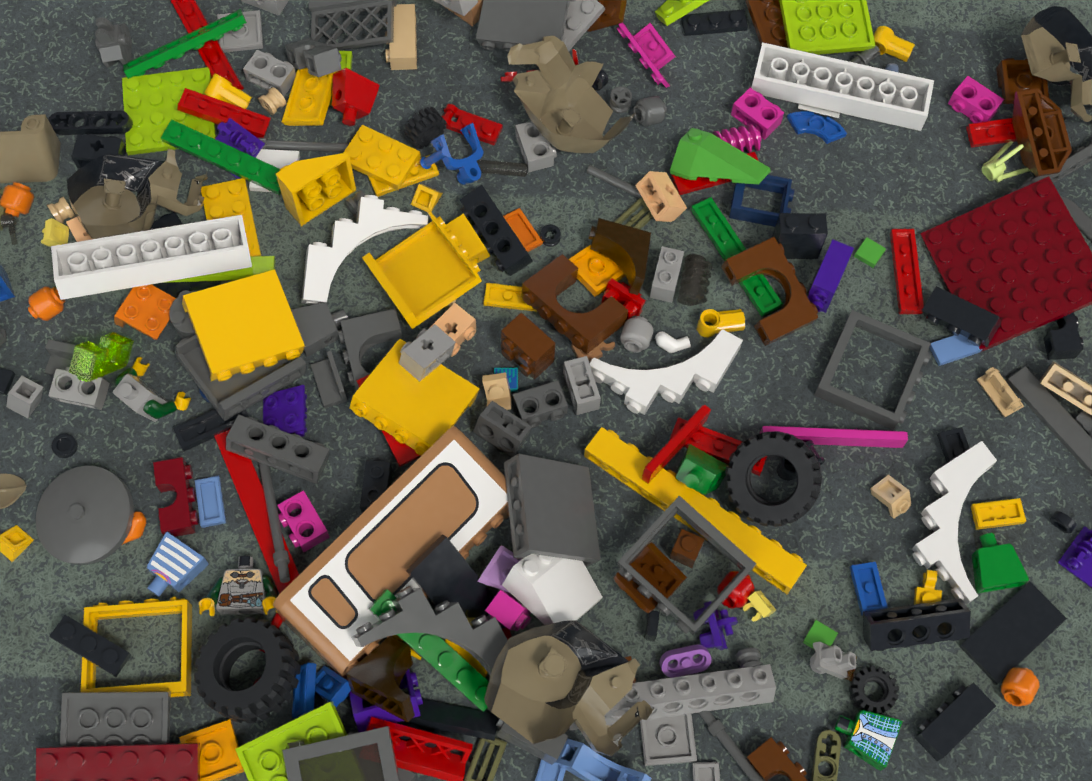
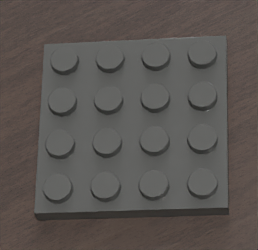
(115, 718)

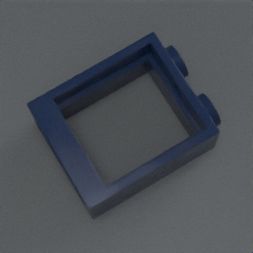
(771, 184)

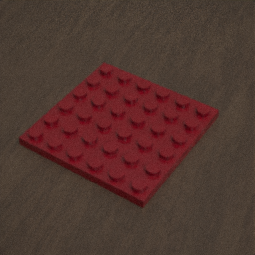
(1016, 259)

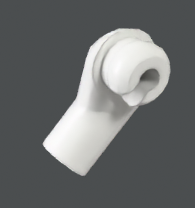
(670, 344)

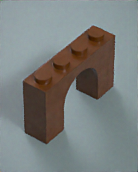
(770, 260)
(583, 329)

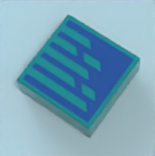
(512, 375)

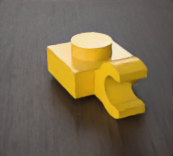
(927, 592)

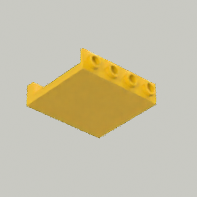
(425, 272)
(244, 325)
(412, 409)

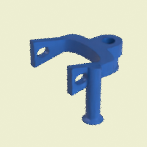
(468, 166)

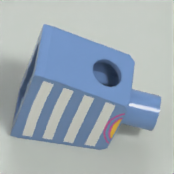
(174, 565)

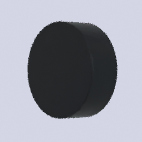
(64, 445)
(1063, 522)

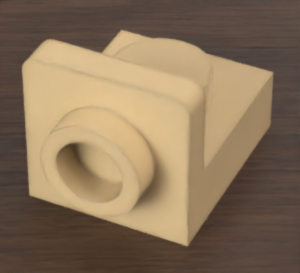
(497, 389)
(892, 495)

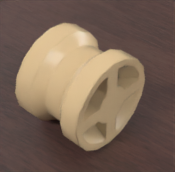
(272, 100)
(61, 210)

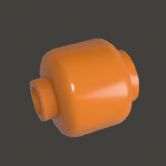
(17, 199)
(45, 303)
(1020, 686)

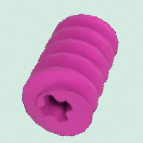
(741, 137)

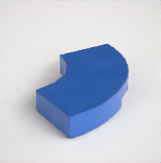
(816, 124)

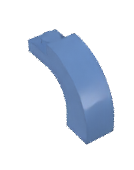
(591, 766)

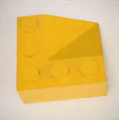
(315, 185)

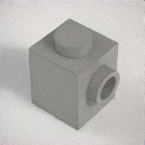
(24, 396)

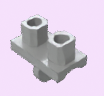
(832, 660)

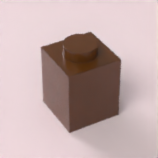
(686, 548)

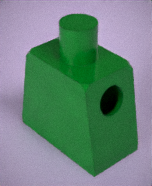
(700, 470)
(997, 566)

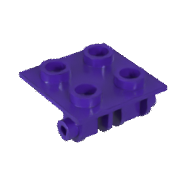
(239, 138)
(287, 410)
(1079, 557)

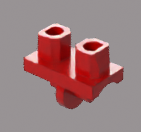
(620, 292)

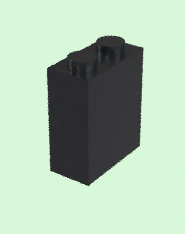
(801, 234)

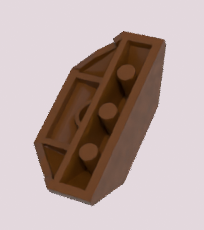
(1042, 131)

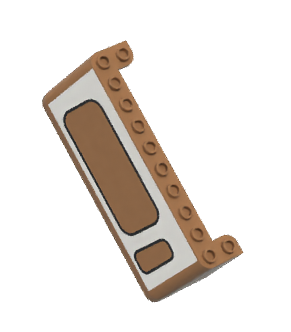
(445, 493)

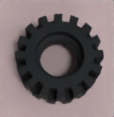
(425, 127)
(884, 680)

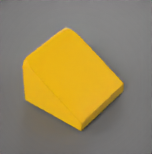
(425, 198)
(14, 542)

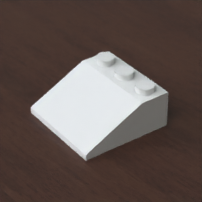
(553, 588)

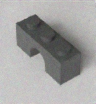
(315, 56)

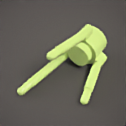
(995, 167)

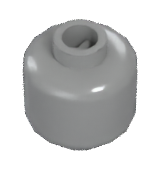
(636, 334)

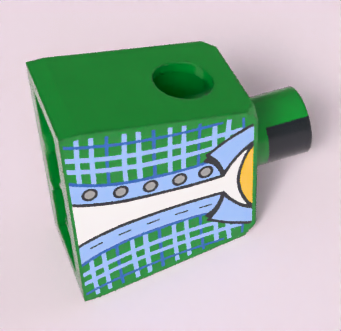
(870, 736)

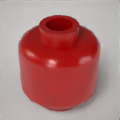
(740, 595)

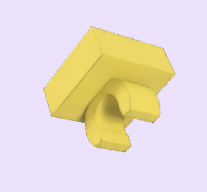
(55, 233)
(761, 604)

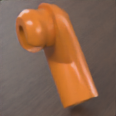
(138, 525)

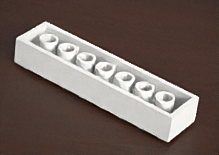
(843, 86)
(150, 257)

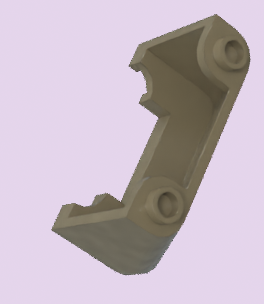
(29, 153)

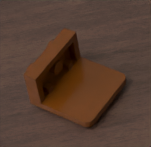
(657, 571)

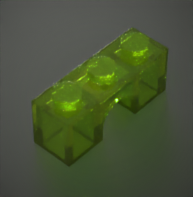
(95, 361)

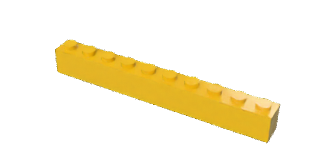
(627, 466)

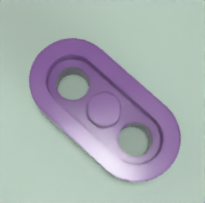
(684, 661)

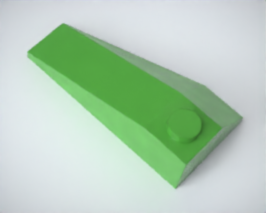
(709, 156)

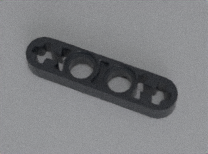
(89, 125)

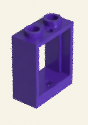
(829, 275)
(362, 715)

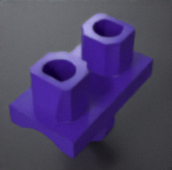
(716, 637)

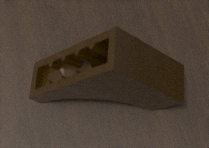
(624, 246)
(380, 675)

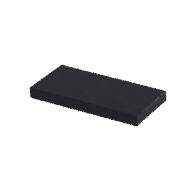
(447, 576)
(1012, 632)

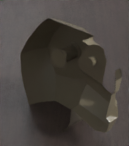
(563, 97)

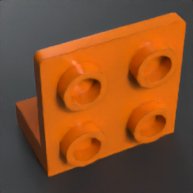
(145, 310)

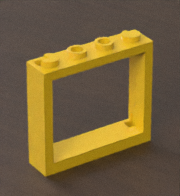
(149, 608)

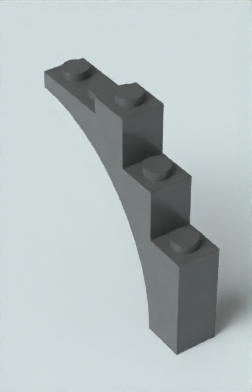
(414, 615)

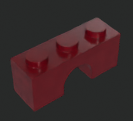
(179, 517)

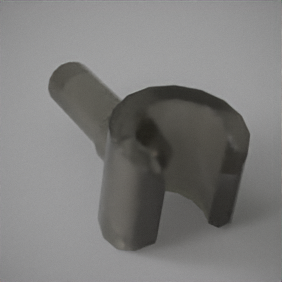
(10, 222)

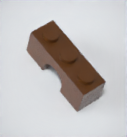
(772, 760)

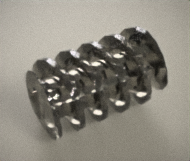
(694, 280)

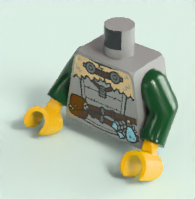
(142, 397)
(241, 591)

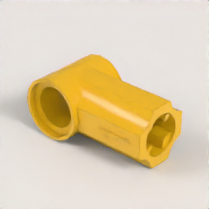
(891, 44)
(223, 90)
(727, 320)

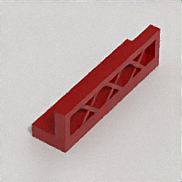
(418, 758)

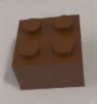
(527, 346)

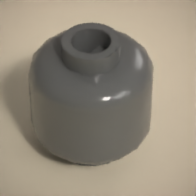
(649, 111)

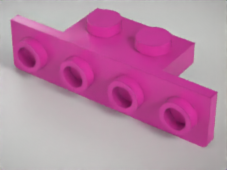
(652, 49)

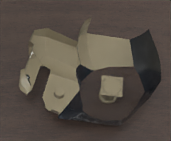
(1062, 42)
(104, 195)
(560, 678)

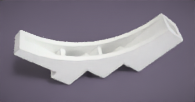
(346, 236)
(671, 382)
(943, 516)

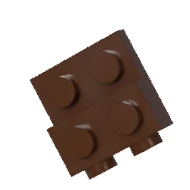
(612, 15)
(1016, 76)

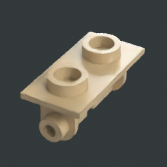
(1000, 392)

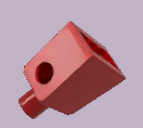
(353, 95)

